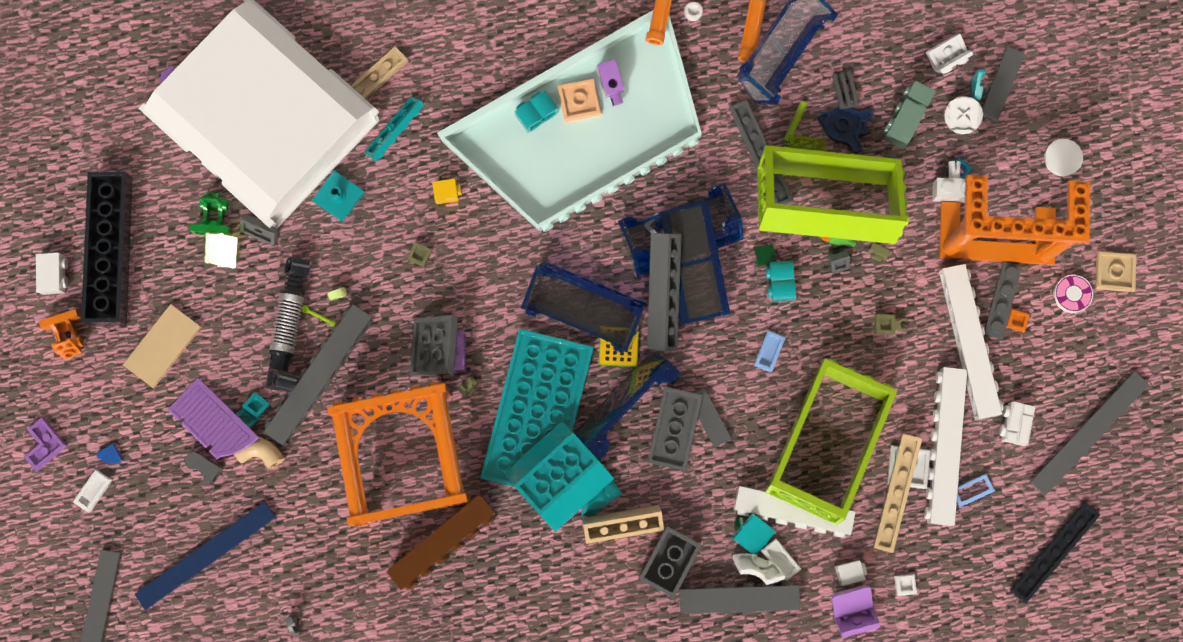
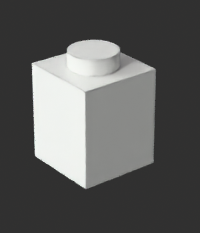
(850, 572)

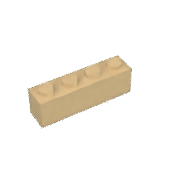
(623, 524)

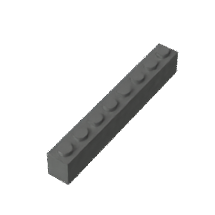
(319, 375)

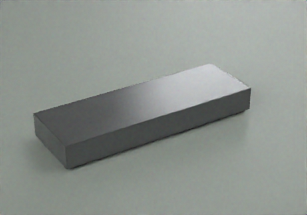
(711, 421)

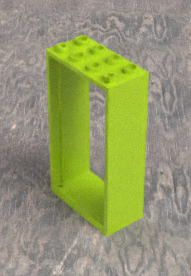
(831, 222)
(803, 500)

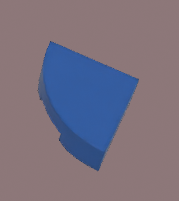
(110, 454)

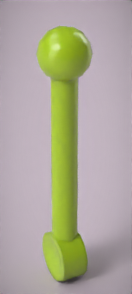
(305, 309)

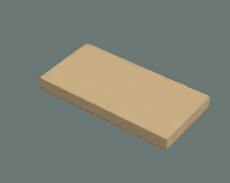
(162, 346)

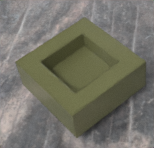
(878, 252)
(419, 255)

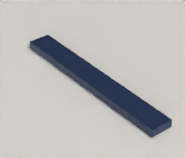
(205, 556)

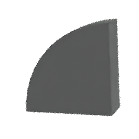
(293, 626)

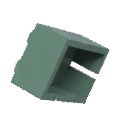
(908, 114)

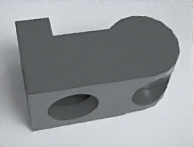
(205, 466)

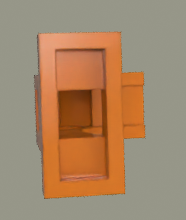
(61, 324)

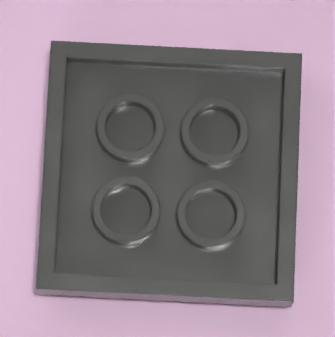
(433, 346)

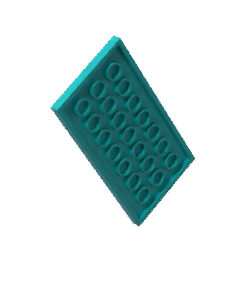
(538, 394)

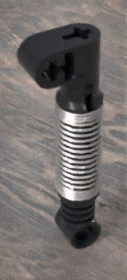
(287, 322)

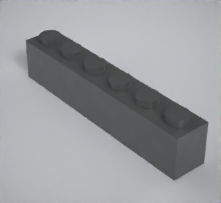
(664, 291)
(739, 598)

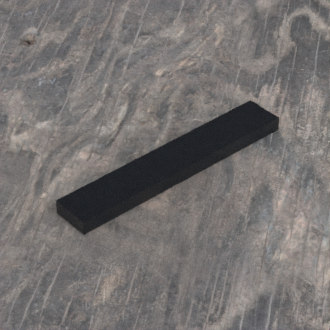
(1054, 552)

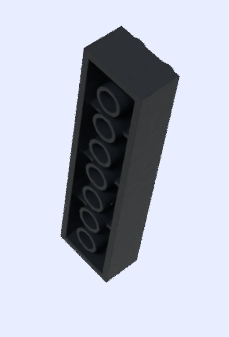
(106, 249)

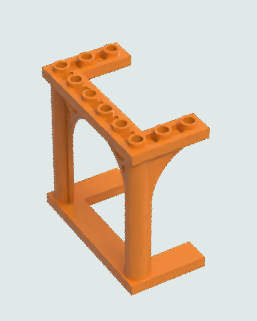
(1049, 234)
(342, 416)

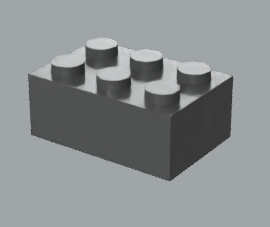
(670, 562)

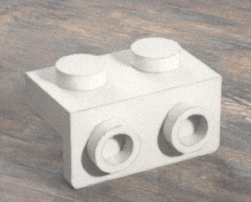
(948, 54)

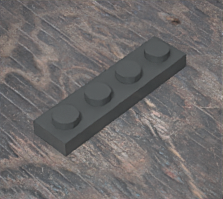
(1002, 300)

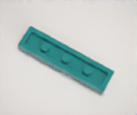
(392, 130)

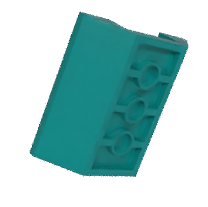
(558, 476)

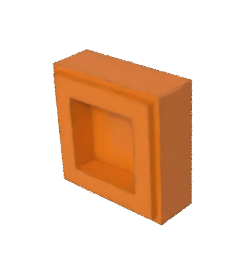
(1018, 320)

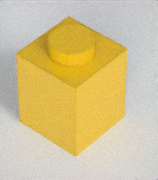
(446, 191)

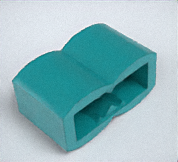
(536, 111)
(781, 281)

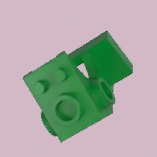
(212, 201)

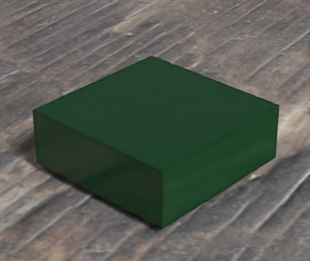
(765, 255)

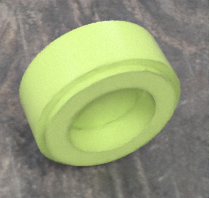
(336, 294)

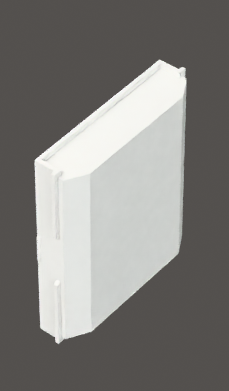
(260, 112)

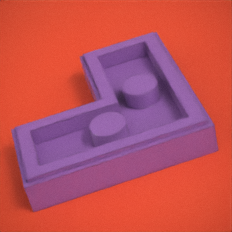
(48, 445)

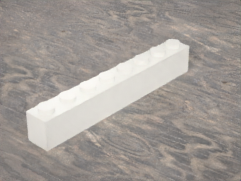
(970, 342)
(947, 446)

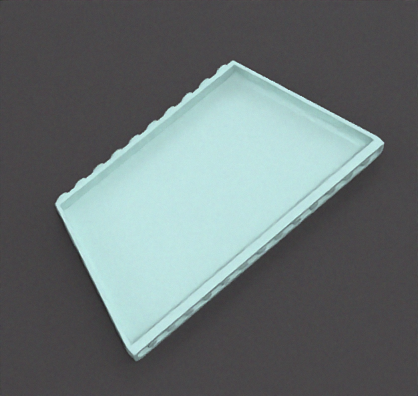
(579, 161)

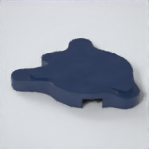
(845, 126)

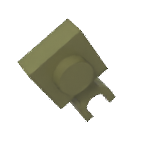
(886, 324)
(468, 387)

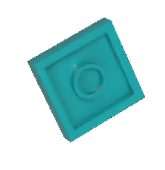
(338, 196)

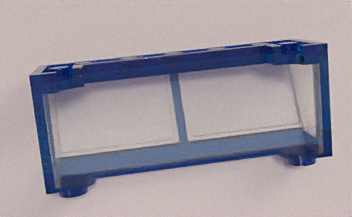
(782, 47)

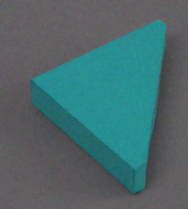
(975, 87)

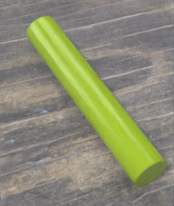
(795, 121)

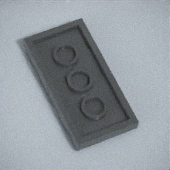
(675, 429)

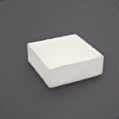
(905, 584)

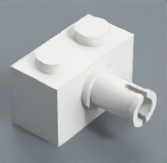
(951, 188)

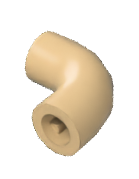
(263, 449)

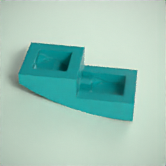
(253, 410)

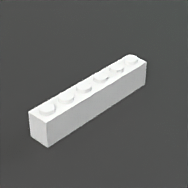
(767, 507)

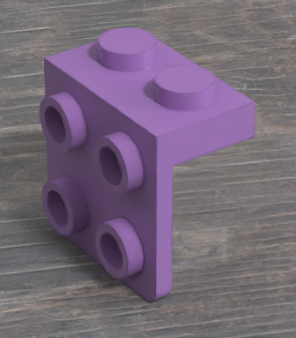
(854, 611)

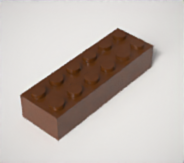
(441, 542)

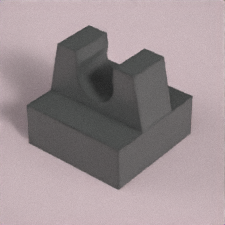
(839, 261)

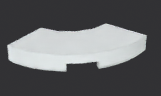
(757, 566)

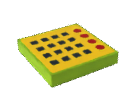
(610, 357)

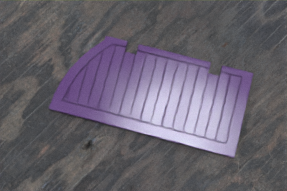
(212, 421)

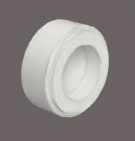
(693, 11)

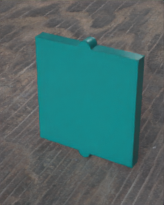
(753, 534)

